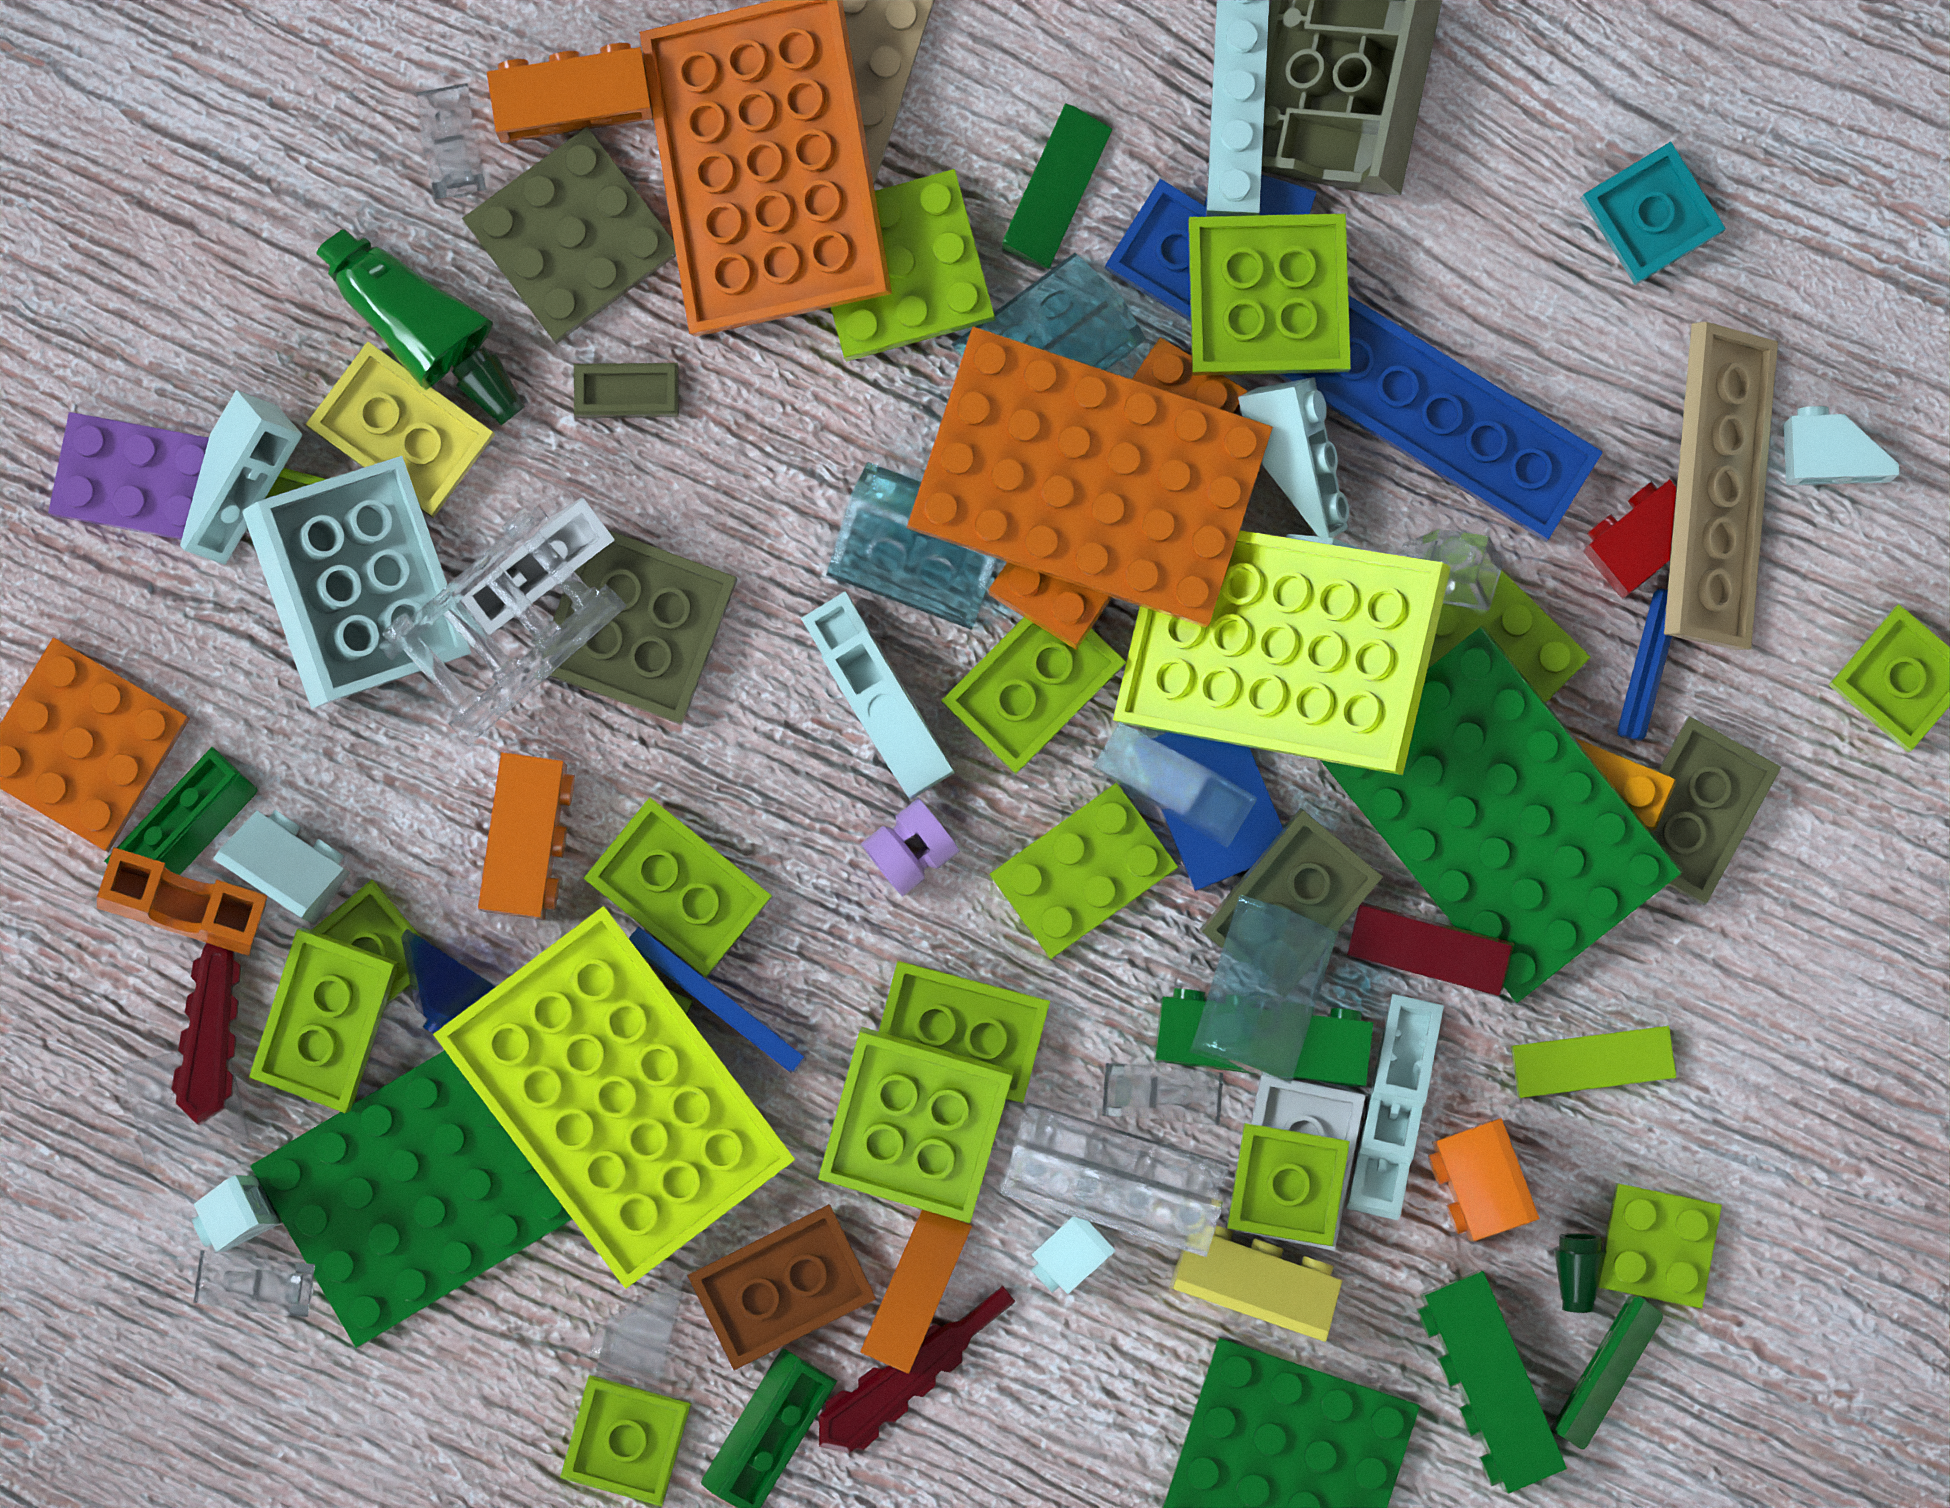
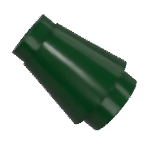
(488, 385)
(1579, 1270)

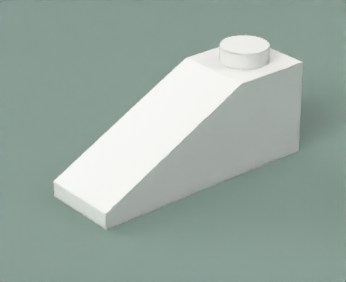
(576, 537)

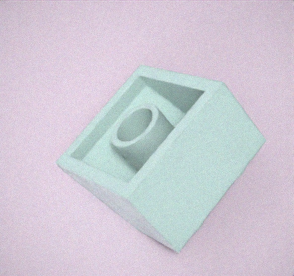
(283, 865)

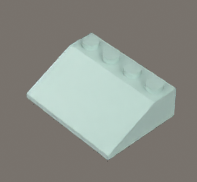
(342, 569)

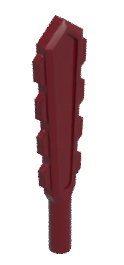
(207, 1044)
(883, 1394)

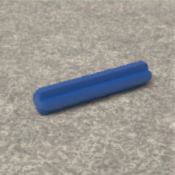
(1646, 672)

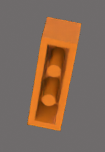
(569, 93)
(525, 836)

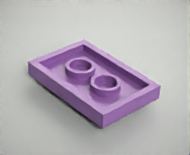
(126, 475)

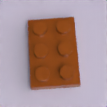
(781, 1287)

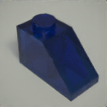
(439, 982)

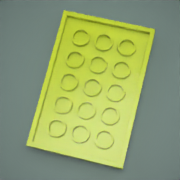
(1301, 658)
(614, 1097)

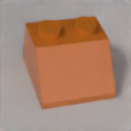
(1483, 1181)

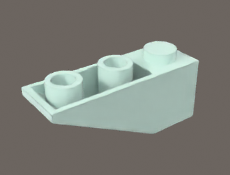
(1300, 452)

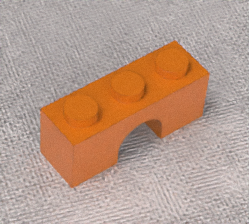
(199, 910)

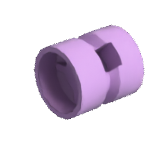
(896, 860)

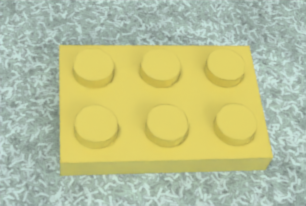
(385, 414)

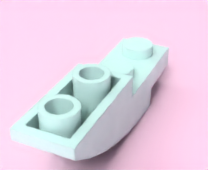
(877, 695)

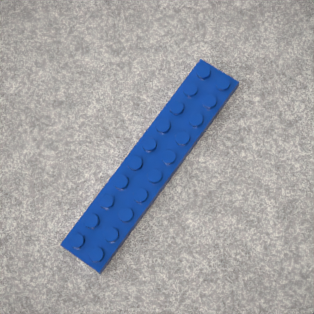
(1396, 388)

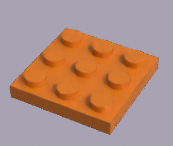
(84, 744)

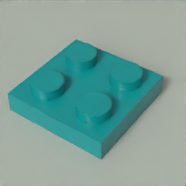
(1653, 213)

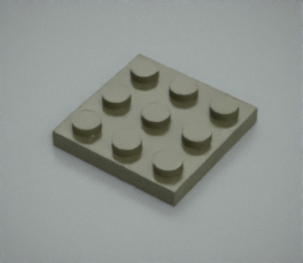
(571, 235)
(662, 638)

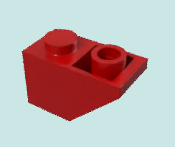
(1638, 543)

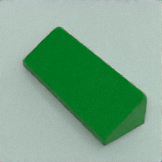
(1056, 186)
(191, 813)
(1607, 1372)
(768, 1431)

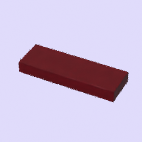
(1430, 949)

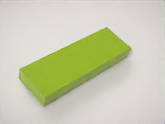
(1593, 1062)

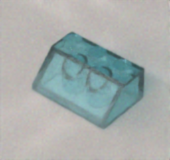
(1069, 315)
(902, 564)
(1264, 989)

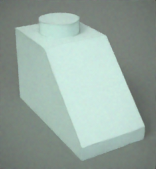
(1832, 451)
(1070, 1255)

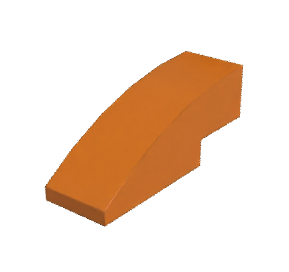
(915, 1290)

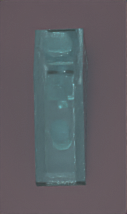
(1175, 784)

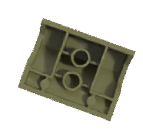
(1345, 89)

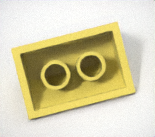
(1261, 1284)

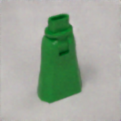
(413, 316)

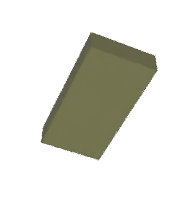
(626, 390)

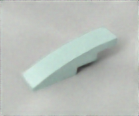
(1395, 1107)

